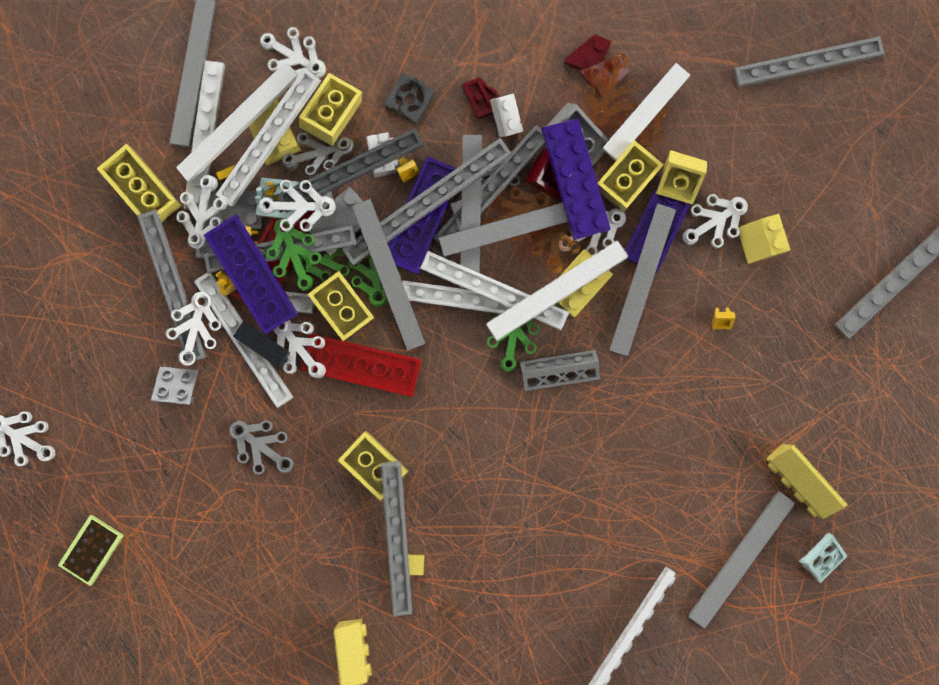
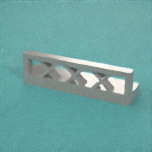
(560, 366)

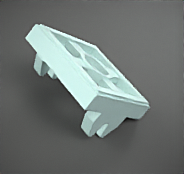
(261, 191)
(836, 556)

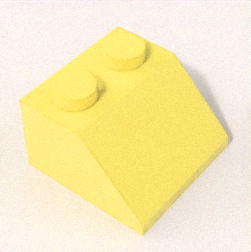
(682, 177)
(763, 239)

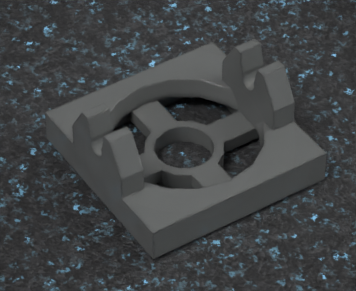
(404, 80)

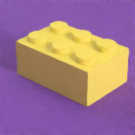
(330, 109)
(629, 176)
(577, 300)
(340, 306)
(364, 462)

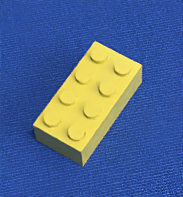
(138, 184)

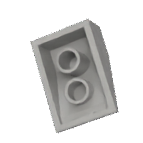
(593, 137)
(342, 216)

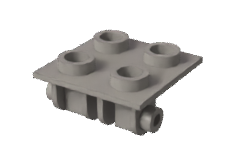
(174, 386)

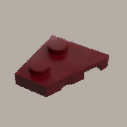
(589, 53)
(606, 69)
(479, 97)

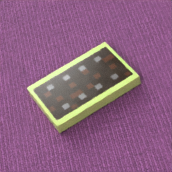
(91, 550)

